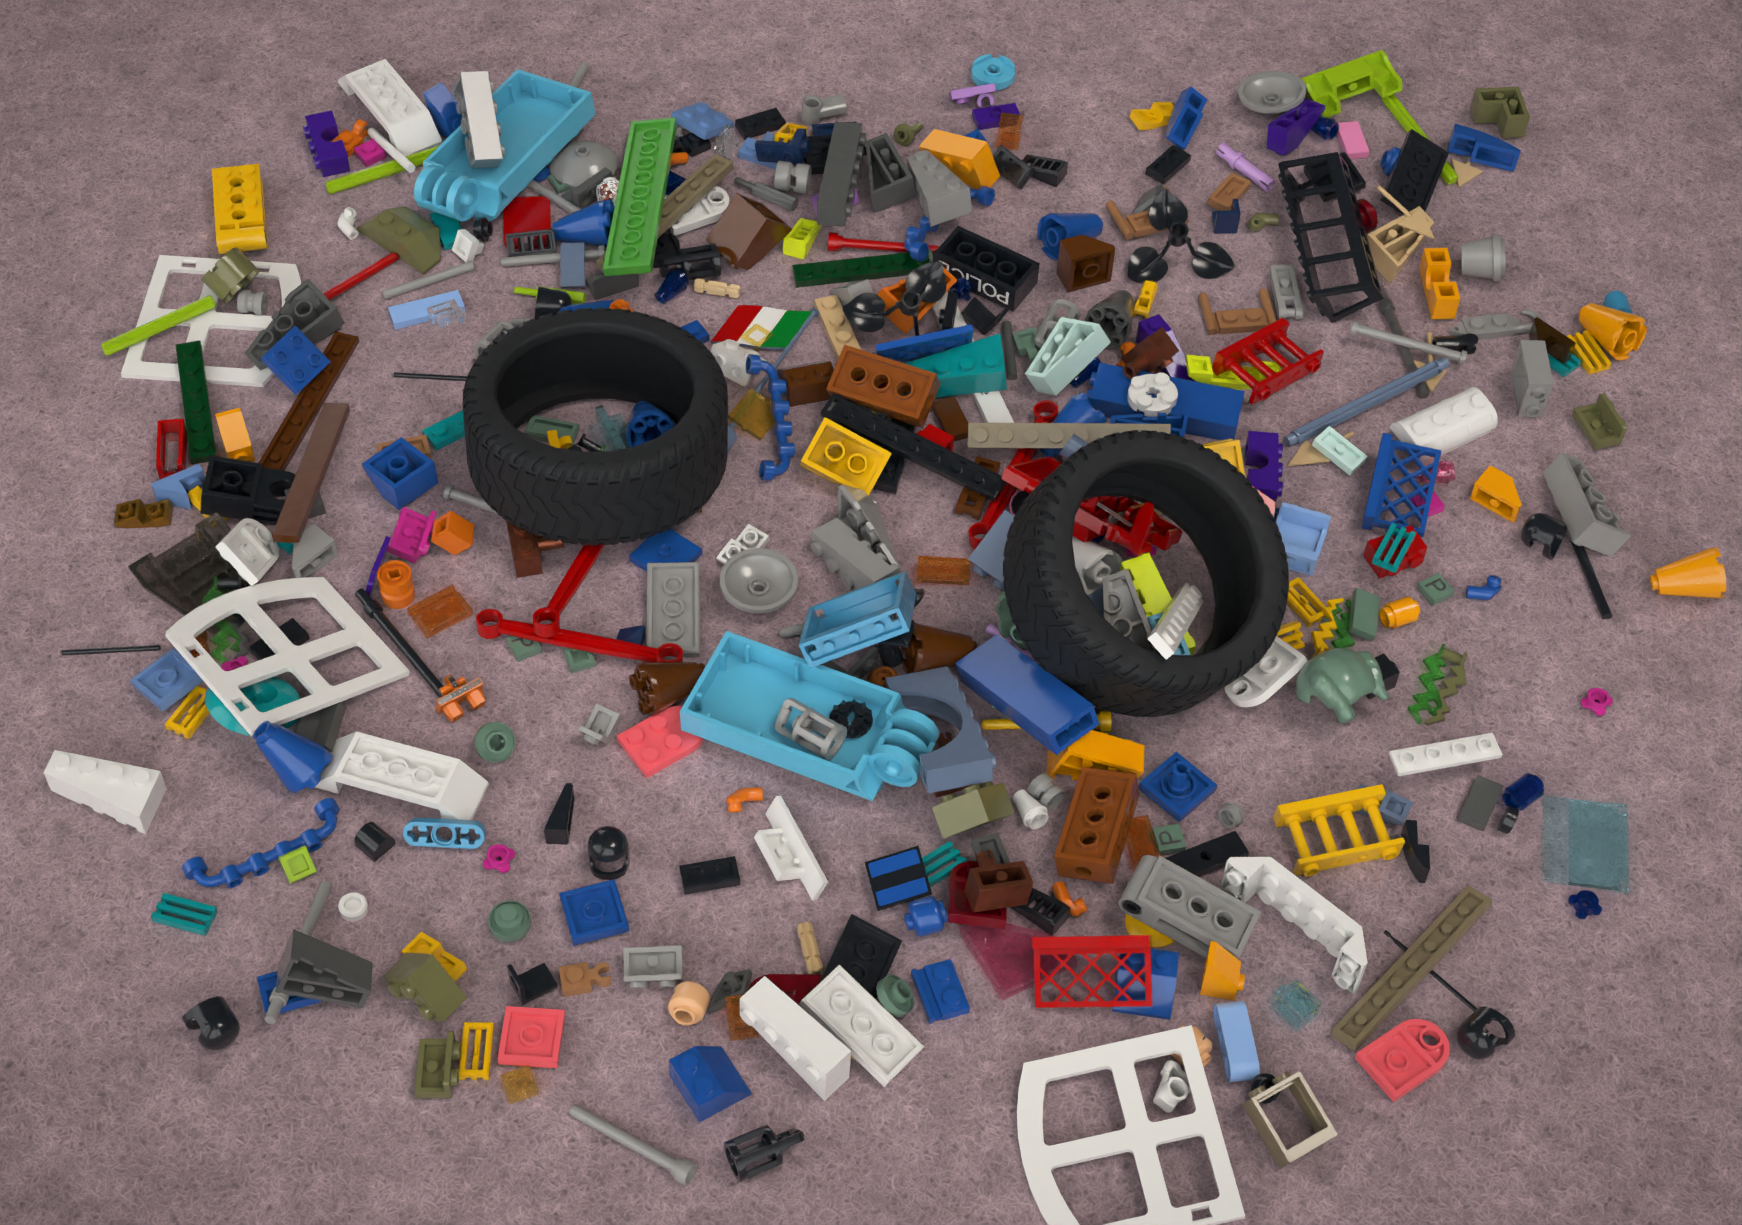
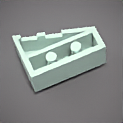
(1066, 354)

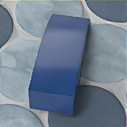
(1185, 117)
(1483, 148)

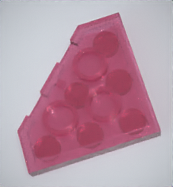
(1009, 957)

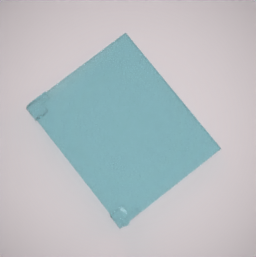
(1586, 844)

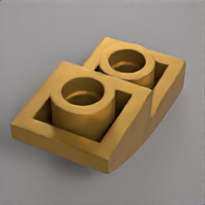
(140, 515)

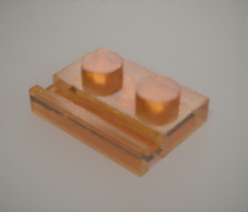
(439, 611)

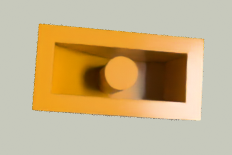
(234, 435)
(1497, 493)
(1221, 974)

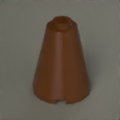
(935, 649)

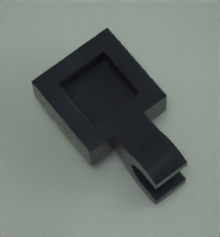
(691, 144)

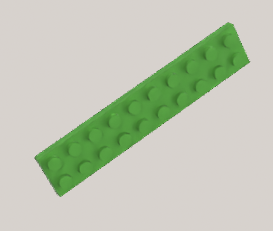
(640, 197)

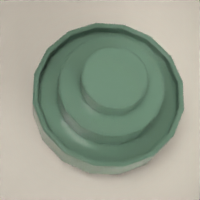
(494, 741)
(509, 921)
(895, 995)

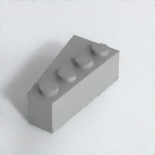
(849, 557)

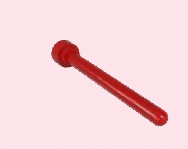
(837, 242)
(361, 276)

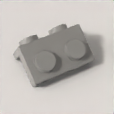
(653, 964)

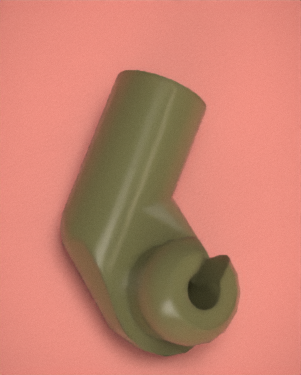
(1260, 220)

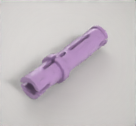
(1238, 162)

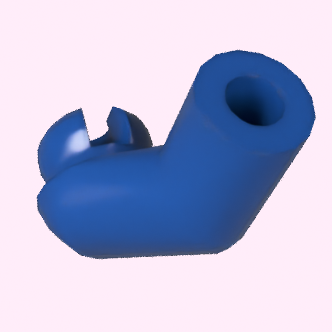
(1485, 592)

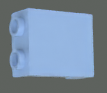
(1302, 535)

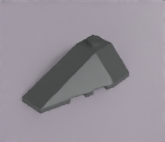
(304, 308)

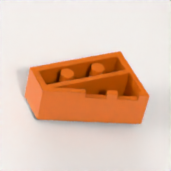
(894, 294)

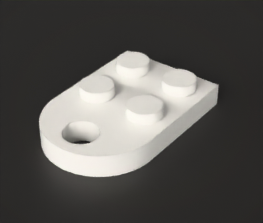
(703, 212)
(249, 549)
(1267, 676)

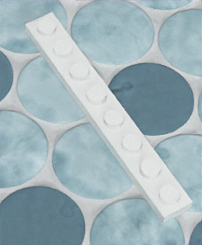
(1176, 620)

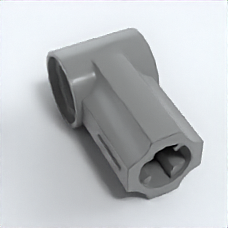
(816, 108)

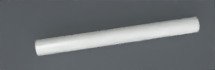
(391, 150)

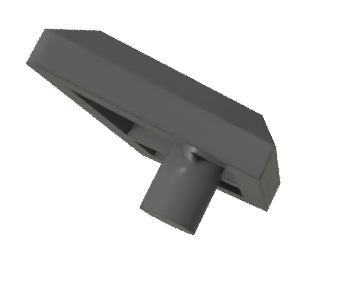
(1147, 199)
(730, 985)

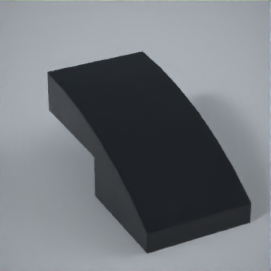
(1416, 854)

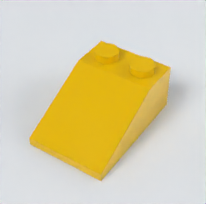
(844, 457)

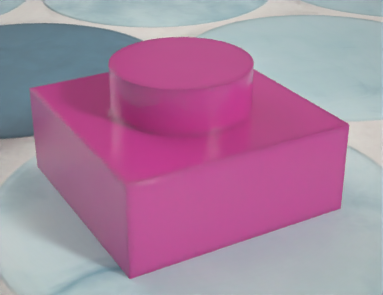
(369, 152)
(1435, 507)

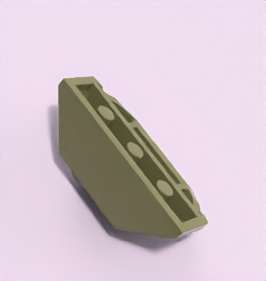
(407, 235)

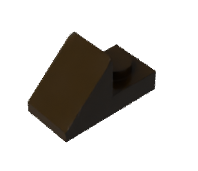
(1556, 343)

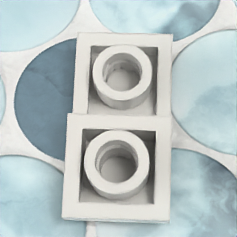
(748, 539)

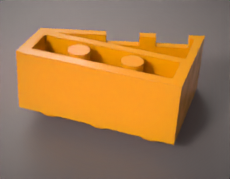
(964, 156)
(1098, 752)

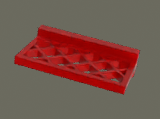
(1092, 945)

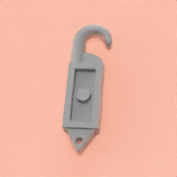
(1493, 325)

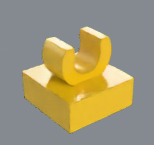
(553, 440)

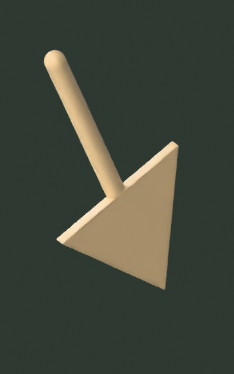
(1465, 171)
(1415, 221)
(1432, 382)
(1309, 455)

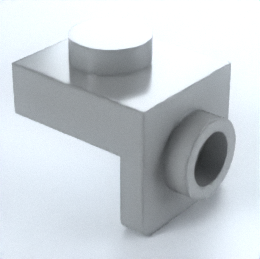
(600, 725)

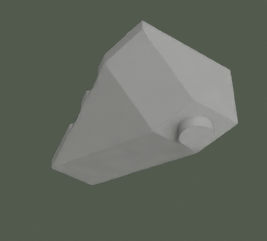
(864, 518)
(1124, 609)

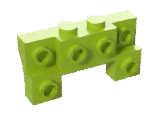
(1351, 79)

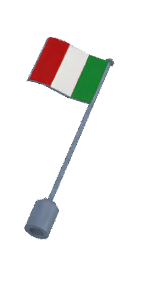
(784, 324)

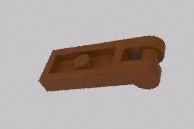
(968, 495)

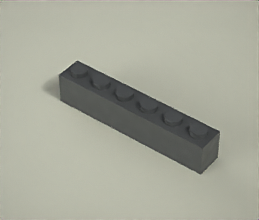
(841, 174)

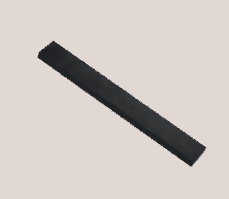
(914, 447)

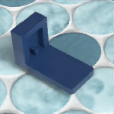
(784, 151)

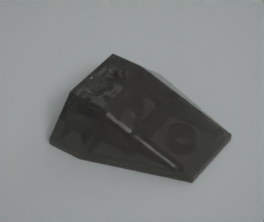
(187, 569)

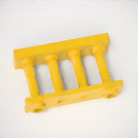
(1343, 805)

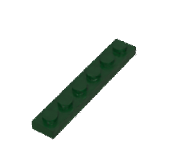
(856, 269)
(196, 402)

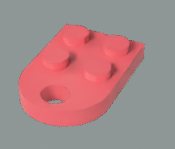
(658, 741)
(1402, 1059)

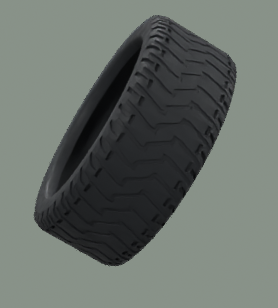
(598, 493)
(1220, 517)

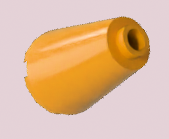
(1613, 329)
(1692, 576)

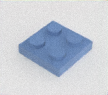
(702, 120)
(166, 680)

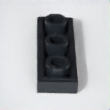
(1215, 853)

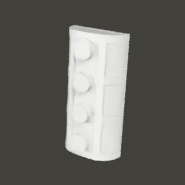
(1448, 422)

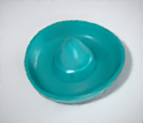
(263, 695)

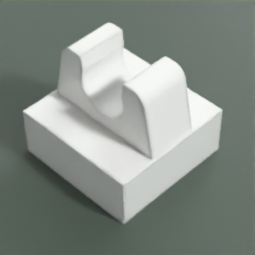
(466, 246)

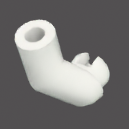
(346, 223)

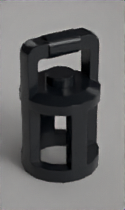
(693, 254)
(770, 1146)

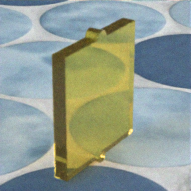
(753, 414)

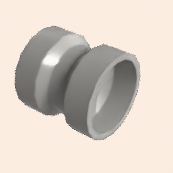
(252, 302)
(1046, 792)

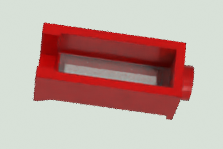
(171, 447)

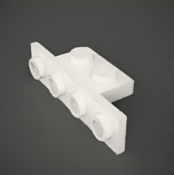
(1445, 754)
(788, 850)

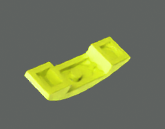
(1201, 370)

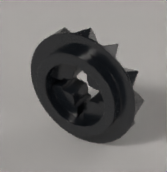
(861, 723)

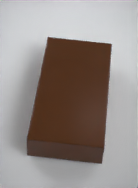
(951, 417)

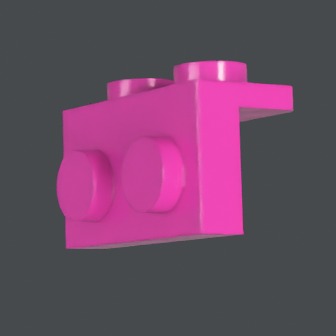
(411, 535)

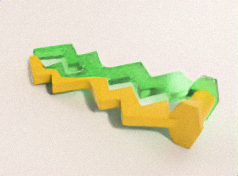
(1335, 624)

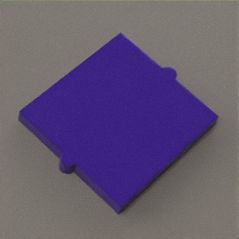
(379, 562)

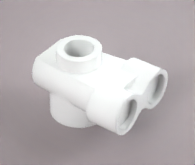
(1172, 1088)

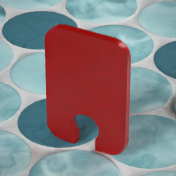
(527, 215)

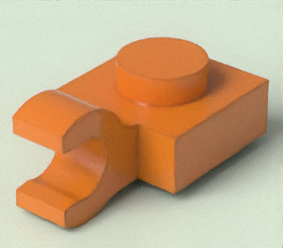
(353, 138)

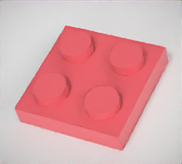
(531, 1037)

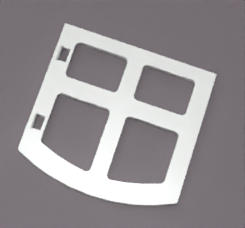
(203, 323)
(287, 656)
(1137, 1137)

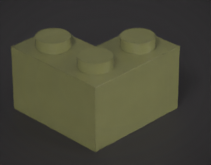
(1502, 107)
(977, 807)
(427, 983)

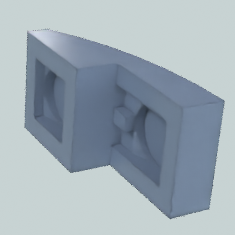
(572, 265)
(1392, 809)

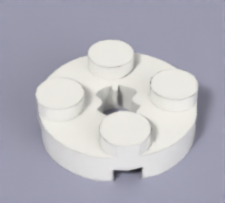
(1155, 384)

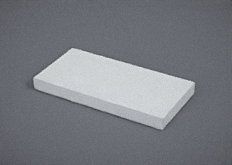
(861, 1025)

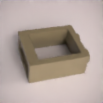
(1308, 1104)

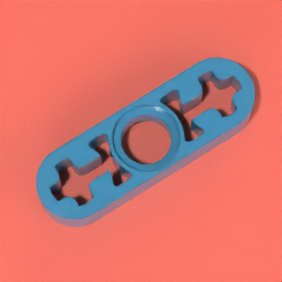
(425, 823)

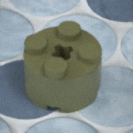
(230, 275)

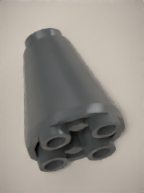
(1114, 317)

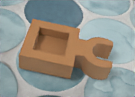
(578, 978)

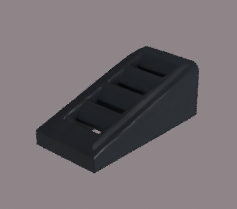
(1049, 171)
(550, 240)
(559, 823)
(1047, 924)

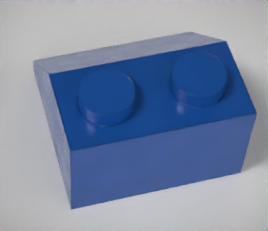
(401, 473)
(1163, 983)
(707, 1080)

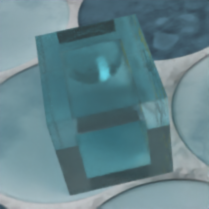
(1296, 1005)

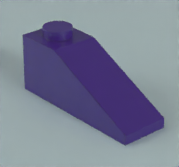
(1292, 127)
(1178, 367)

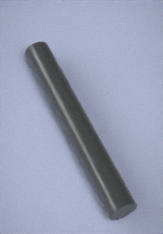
(1009, 350)

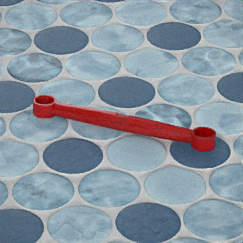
(996, 508)
(565, 591)
(575, 639)

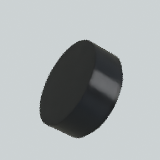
(1508, 819)

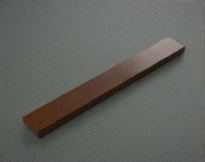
(308, 403)
(311, 473)

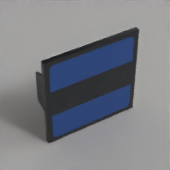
(898, 878)

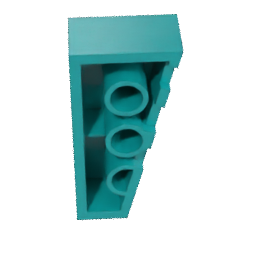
(968, 368)

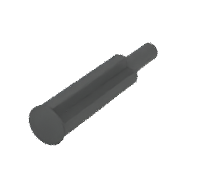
(770, 194)

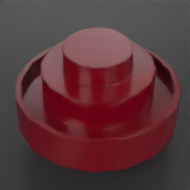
(1368, 215)

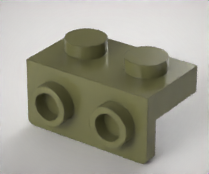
(1600, 423)
(436, 1067)

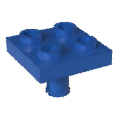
(295, 360)
(1177, 786)

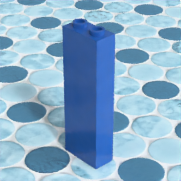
(1211, 408)
(1027, 694)

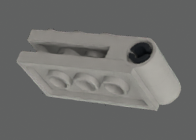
(1187, 907)

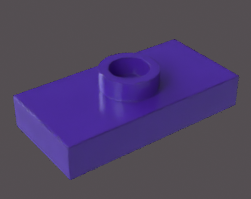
(990, 116)

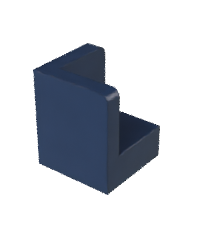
(1226, 221)

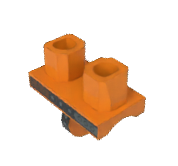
(450, 702)

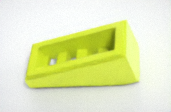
(800, 241)

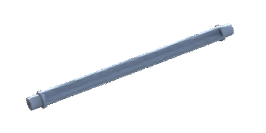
(1366, 401)

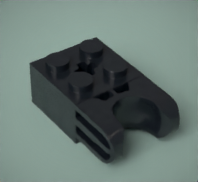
(244, 490)

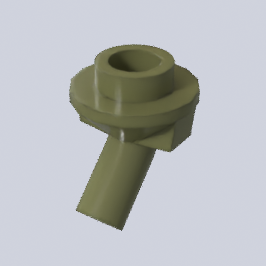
(907, 133)

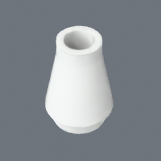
(1031, 811)

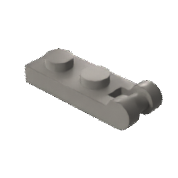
(1285, 291)

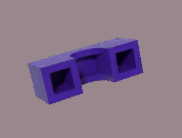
(330, 156)
(1264, 452)

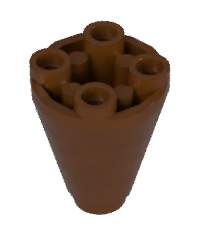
(663, 683)

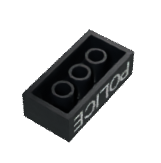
(989, 267)

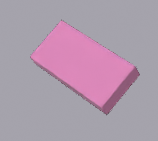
(1352, 140)

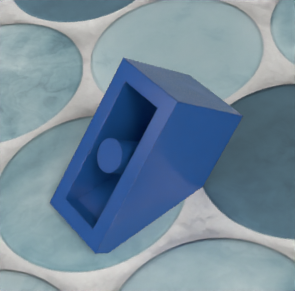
(442, 109)

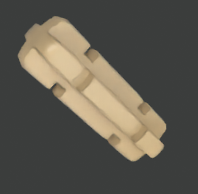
(717, 288)
(810, 948)

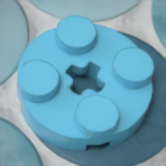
(1003, 66)

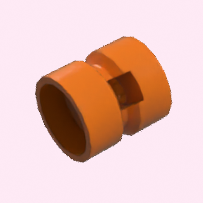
(396, 584)

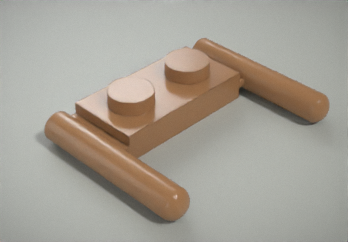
(1135, 224)
(1240, 319)

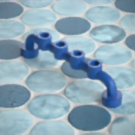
(915, 236)
(779, 408)
(258, 863)

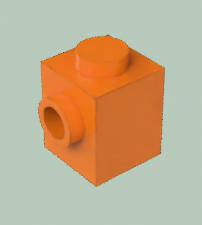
(452, 533)

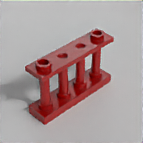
(1263, 342)

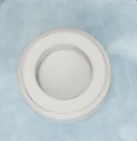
(353, 907)

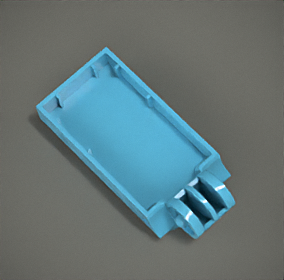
(535, 124)
(747, 685)

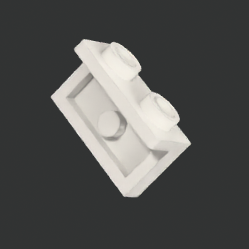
(733, 360)

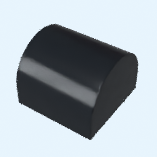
(373, 841)

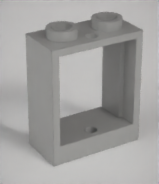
(1531, 378)

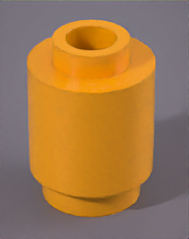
(1399, 612)

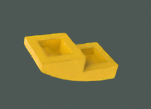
(1152, 118)
(426, 945)

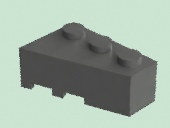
(888, 174)
(323, 972)

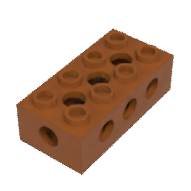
(880, 371)
(1097, 825)

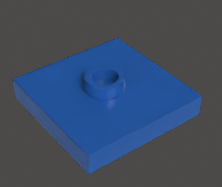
(665, 548)
(594, 912)

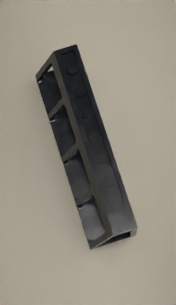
(1354, 228)

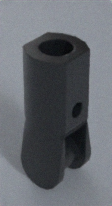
(1458, 343)

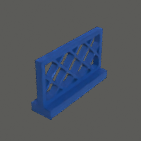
(924, 345)
(1382, 476)

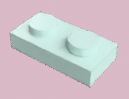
(1339, 450)

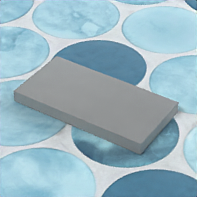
(674, 606)

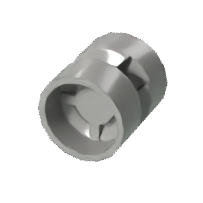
(784, 177)

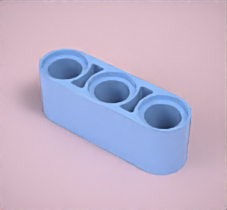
(1236, 1041)

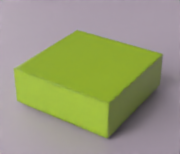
(297, 864)

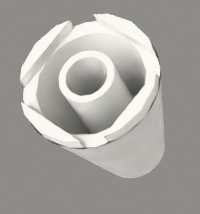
(1094, 563)

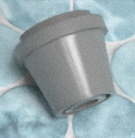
(1484, 258)

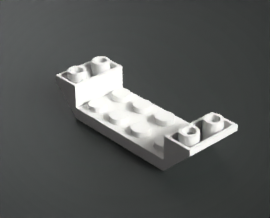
(394, 107)
(405, 775)
(1305, 908)

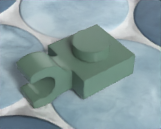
(1026, 344)

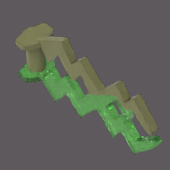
(1434, 694)

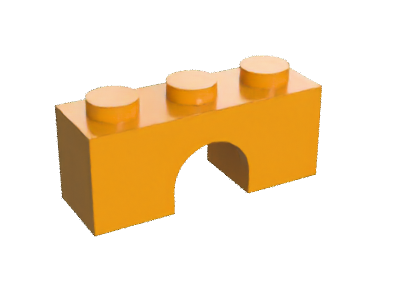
(1440, 294)

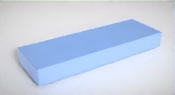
(416, 311)

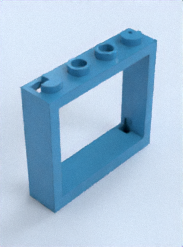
(823, 646)

